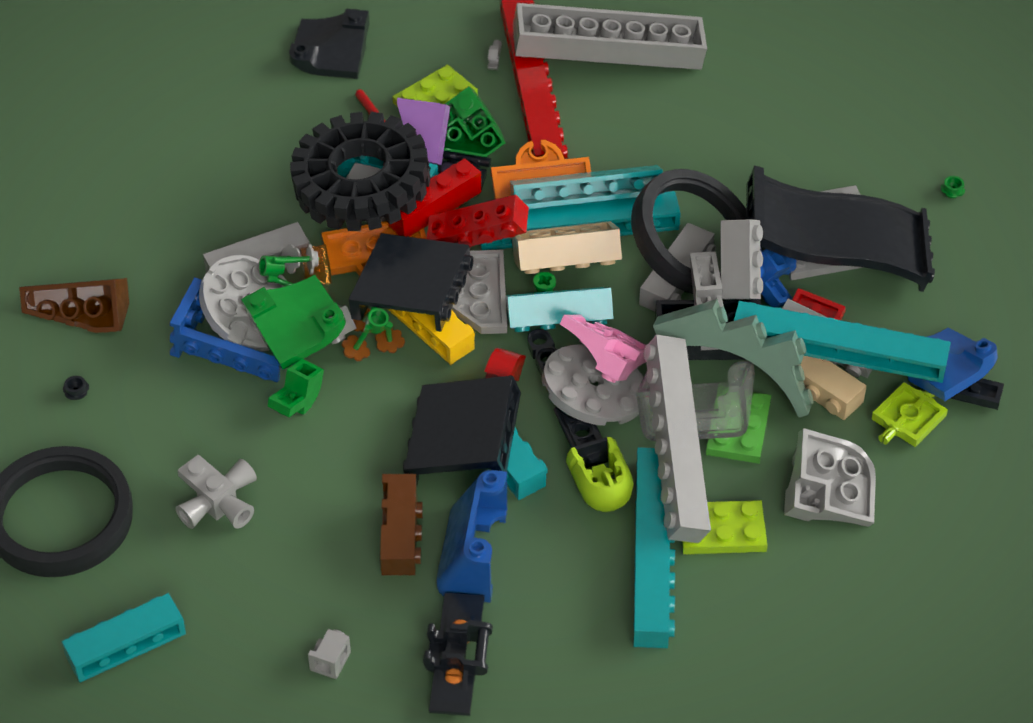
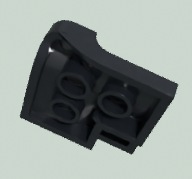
(331, 44)

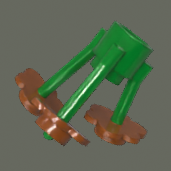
(374, 321)

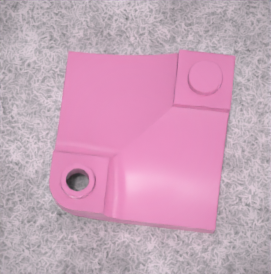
(612, 349)

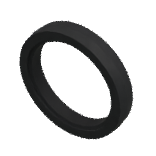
(644, 229)
(82, 557)

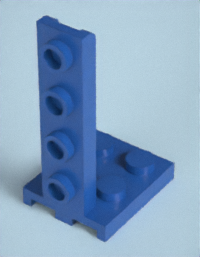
(216, 350)

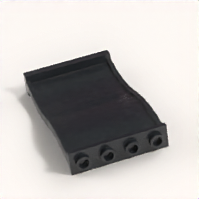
(841, 228)

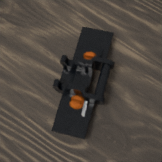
(447, 653)

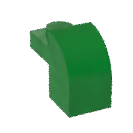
(300, 389)

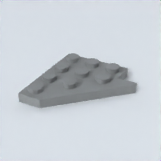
(484, 294)

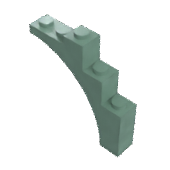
(745, 337)

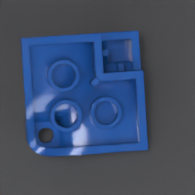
(965, 365)

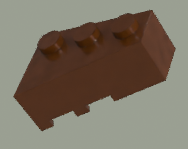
(400, 525)

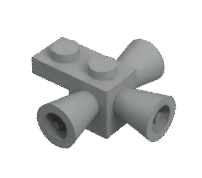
(215, 492)

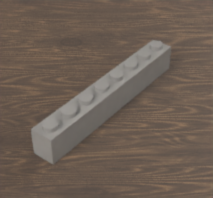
(676, 439)

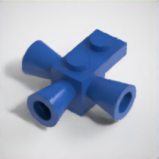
(773, 267)

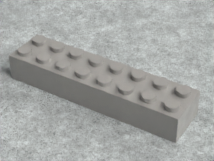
(609, 36)

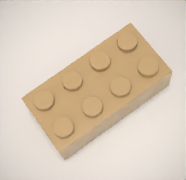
(567, 246)

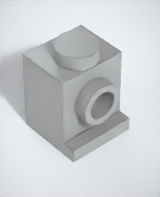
(330, 653)

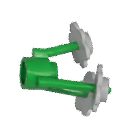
(274, 266)

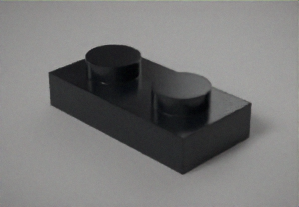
(982, 393)

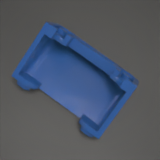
(467, 559)

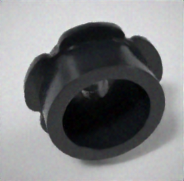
(75, 388)

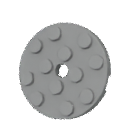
(221, 298)
(569, 380)

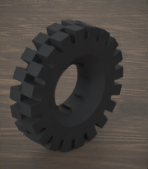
(367, 199)

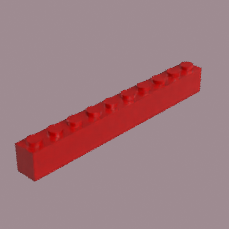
(533, 89)

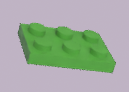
(749, 445)

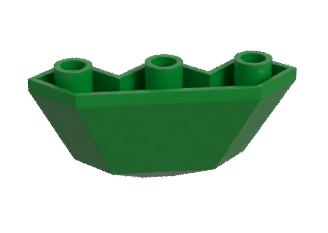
(471, 126)

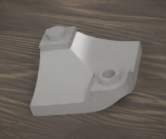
(831, 481)

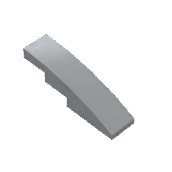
(705, 280)

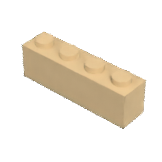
(832, 386)

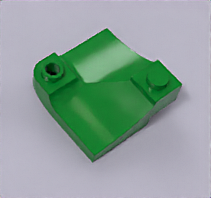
(295, 319)

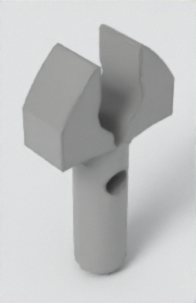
(493, 55)

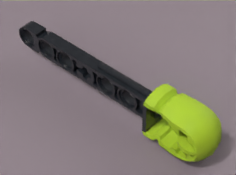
(588, 451)

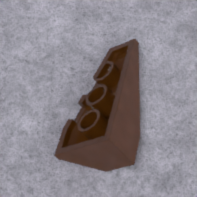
(89, 305)

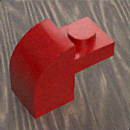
(505, 364)

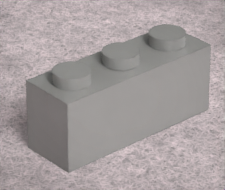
(741, 259)

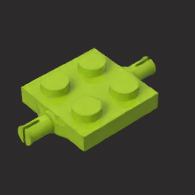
(908, 415)

